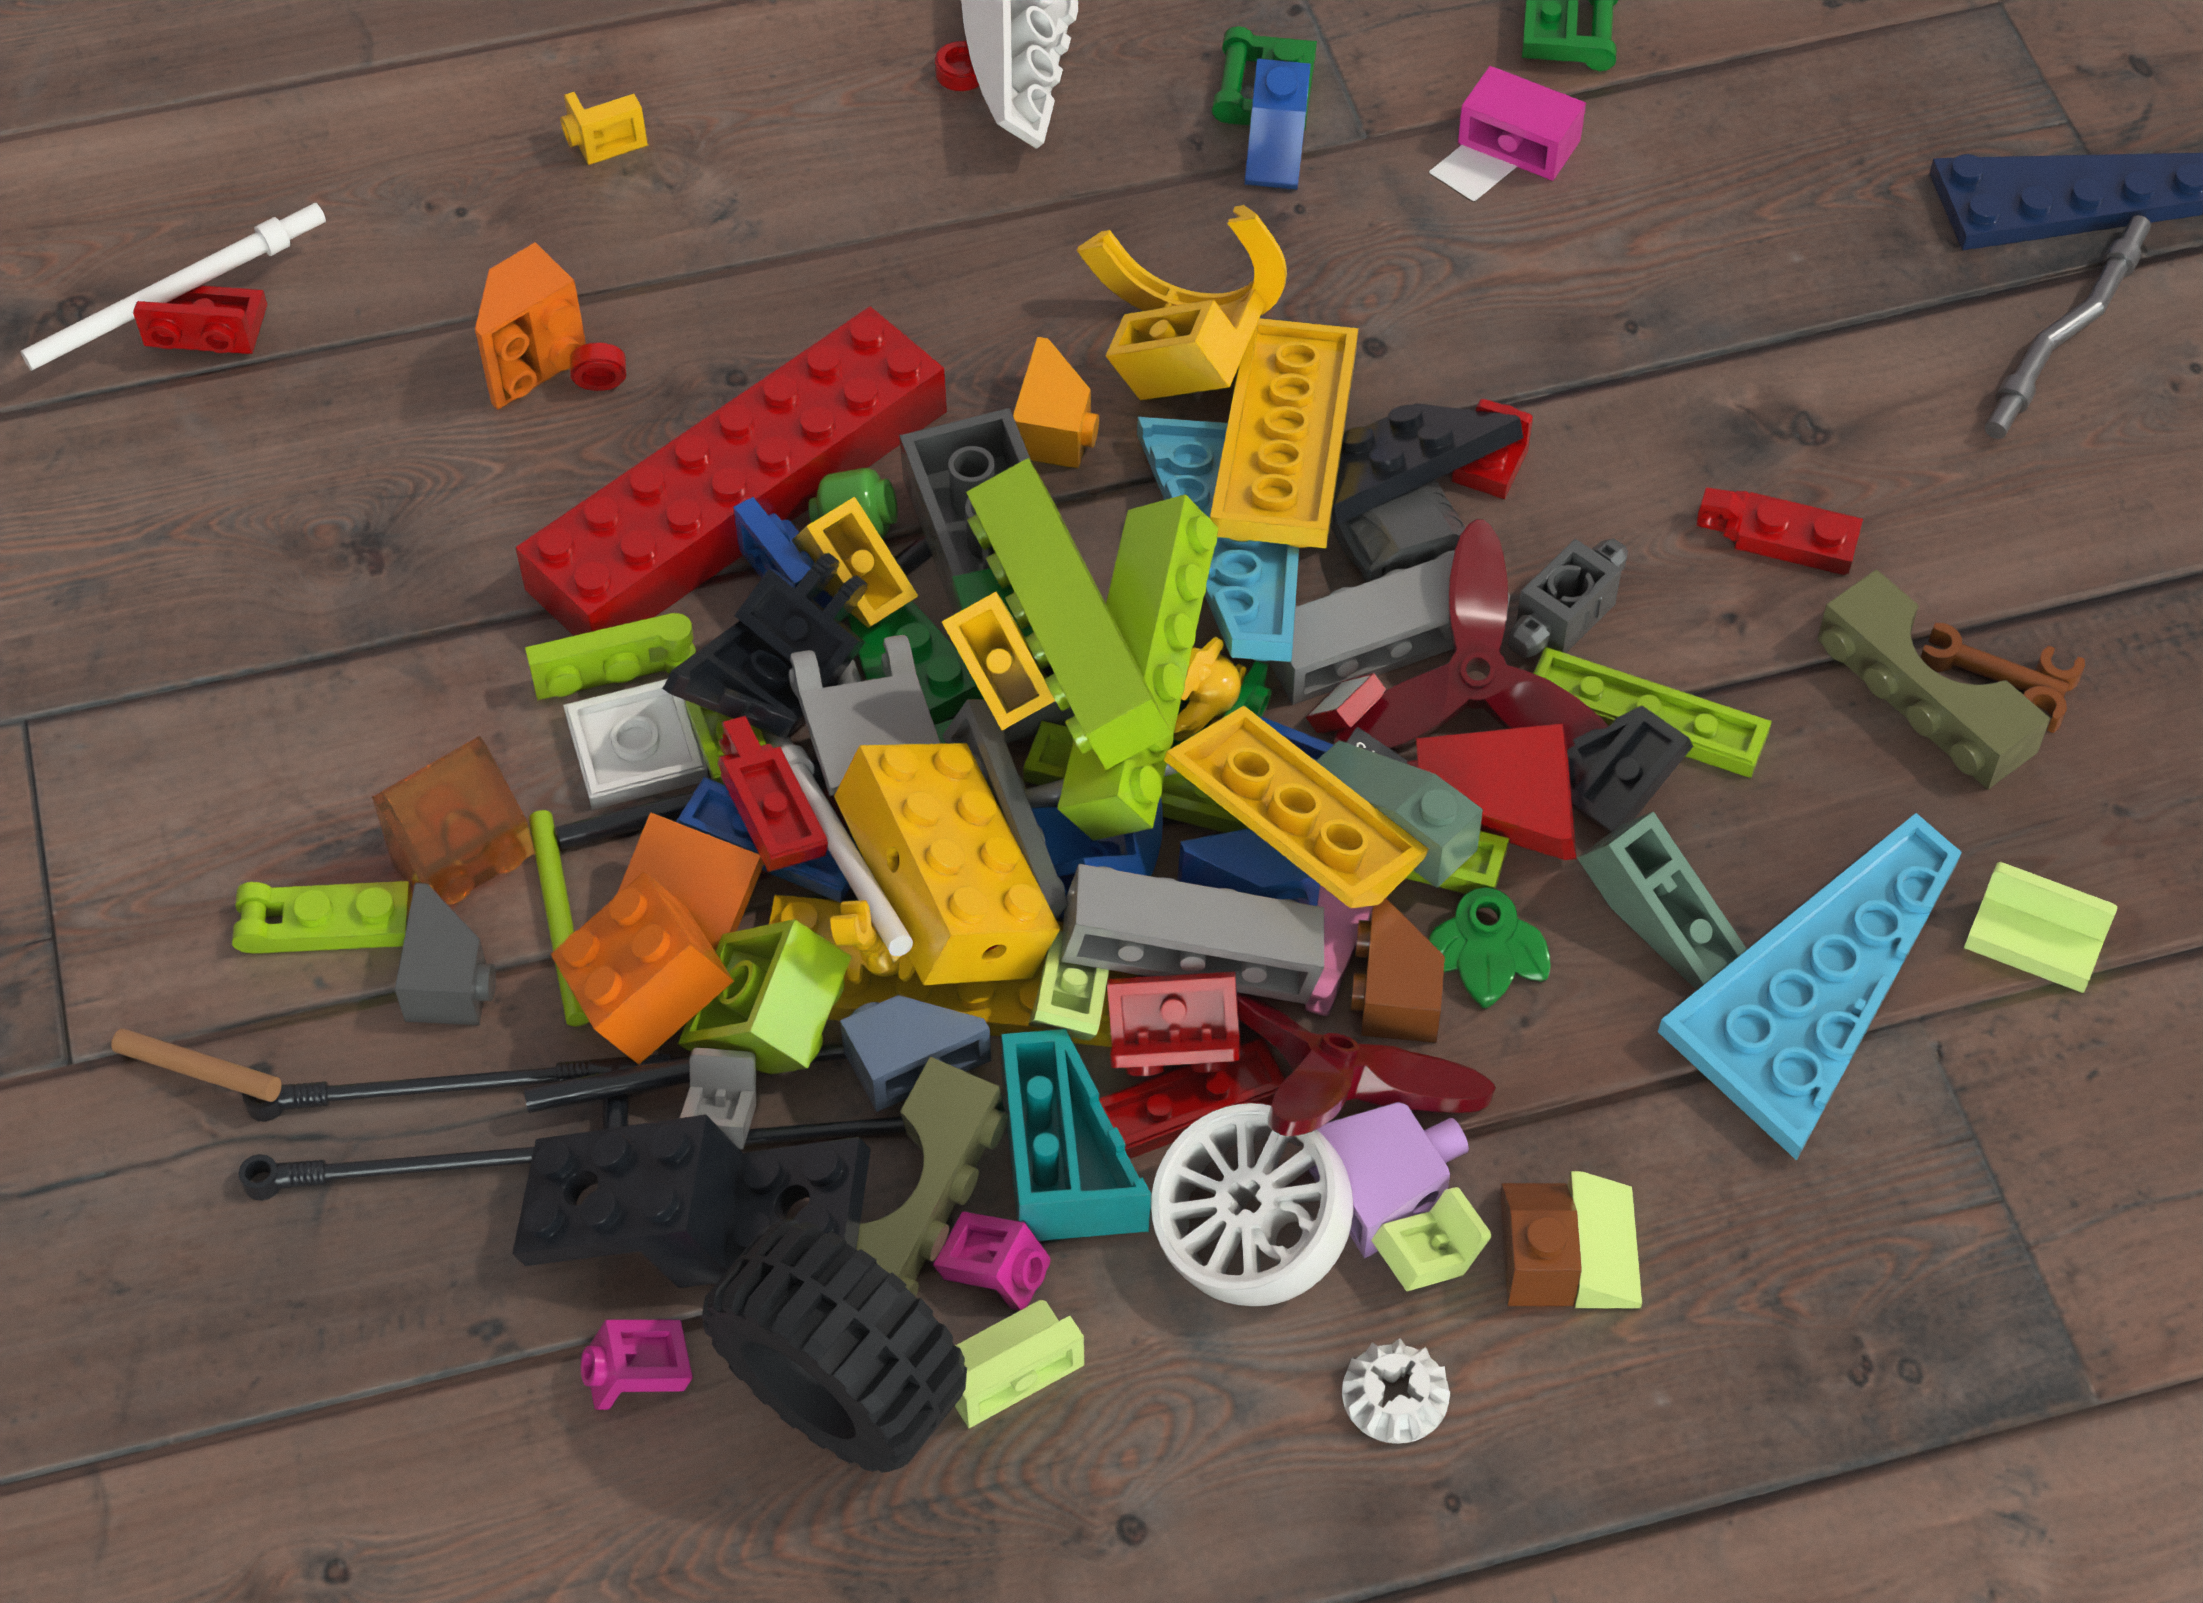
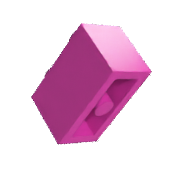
(1521, 122)

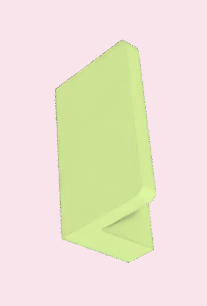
(2041, 926)
(1017, 1360)

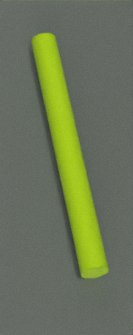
(555, 901)

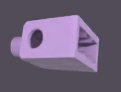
(1392, 1165)

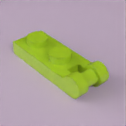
(610, 655)
(321, 916)

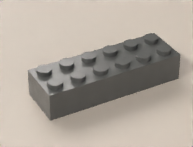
(937, 473)

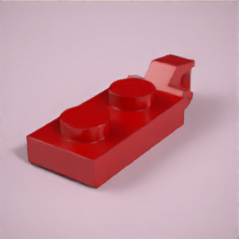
(1782, 528)
(769, 798)

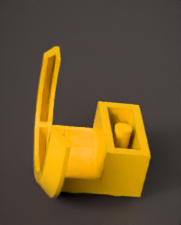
(1185, 336)

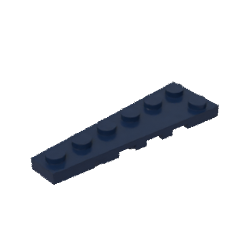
(2061, 195)

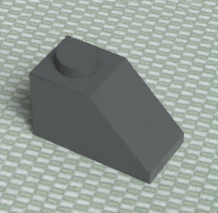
(441, 965)

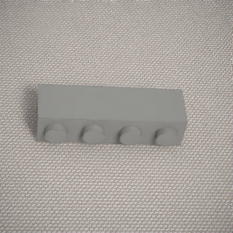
(1369, 629)
(1187, 928)

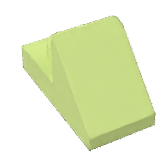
(1069, 995)

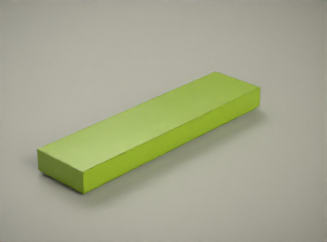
(1718, 733)

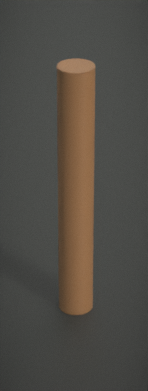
(196, 1065)

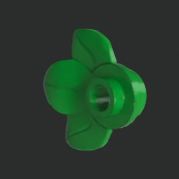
(1491, 953)

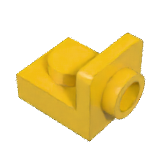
(605, 128)

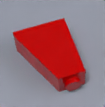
(1515, 778)

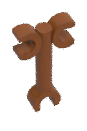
(2042, 686)

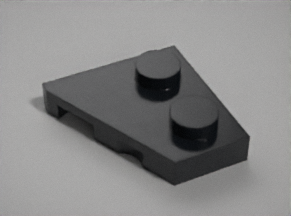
(1623, 766)

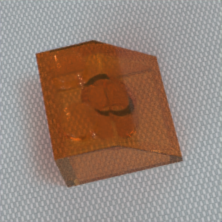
(454, 823)

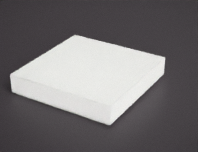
(634, 744)

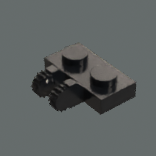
(796, 623)

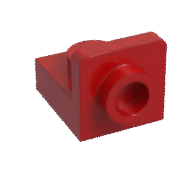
(1497, 470)

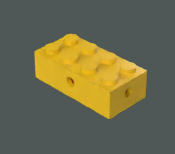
(946, 862)

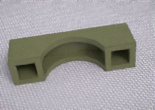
(1981, 727)
(951, 1123)

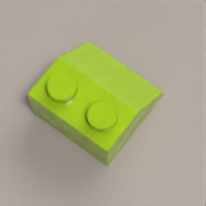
(778, 997)

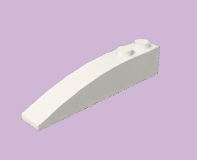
(1017, 59)

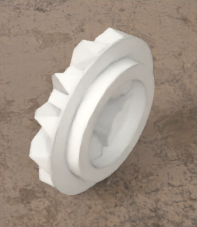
(1403, 1418)

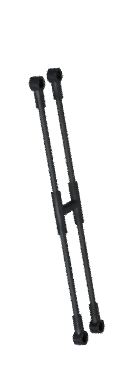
(614, 1115)

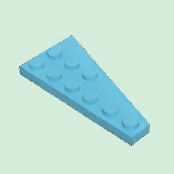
(1248, 581)
(1801, 998)

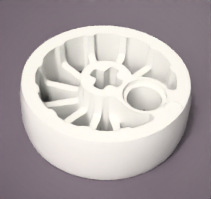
(1297, 1266)

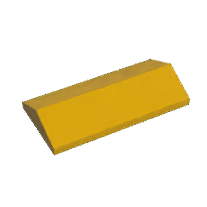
(1298, 808)

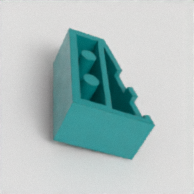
(1062, 1147)

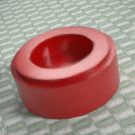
(955, 68)
(598, 366)

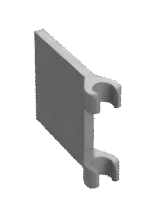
(861, 712)

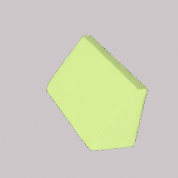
(1606, 1243)

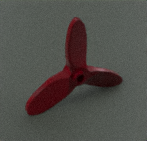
(1477, 628)
(1339, 1069)

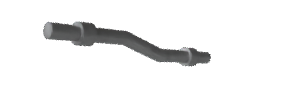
(2019, 388)

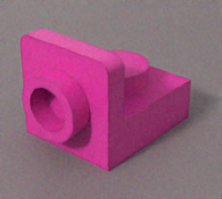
(994, 1256)
(635, 1359)

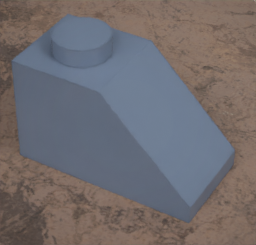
(896, 1037)

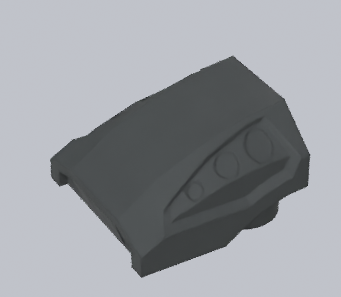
(1400, 532)

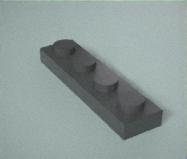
(987, 743)

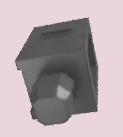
(1562, 623)

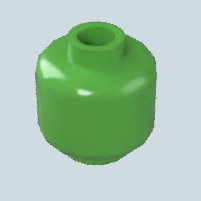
(872, 493)

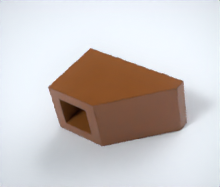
(1402, 978)

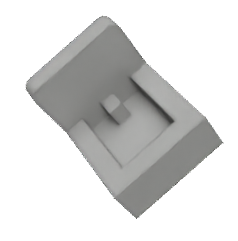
(723, 1090)

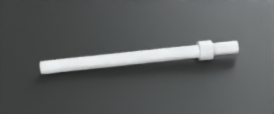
(268, 238)
(844, 850)

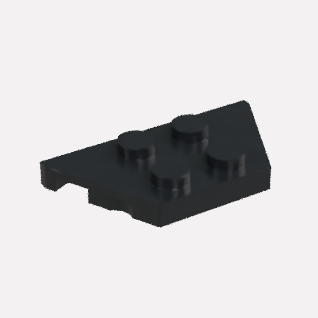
(1413, 449)
(740, 678)

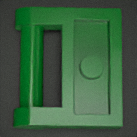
(1552, 33)
(1243, 46)

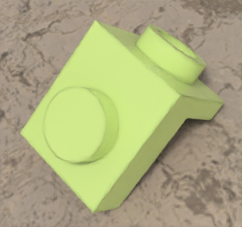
(1433, 1243)

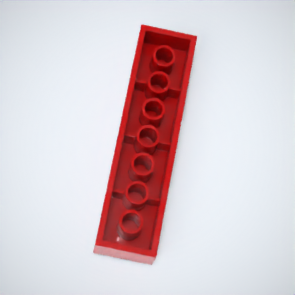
(673, 514)

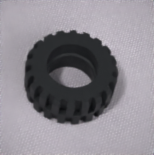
(835, 1345)

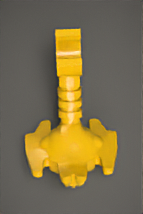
(1212, 687)
(860, 939)

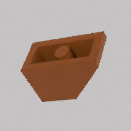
(1540, 1244)

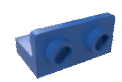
(769, 544)

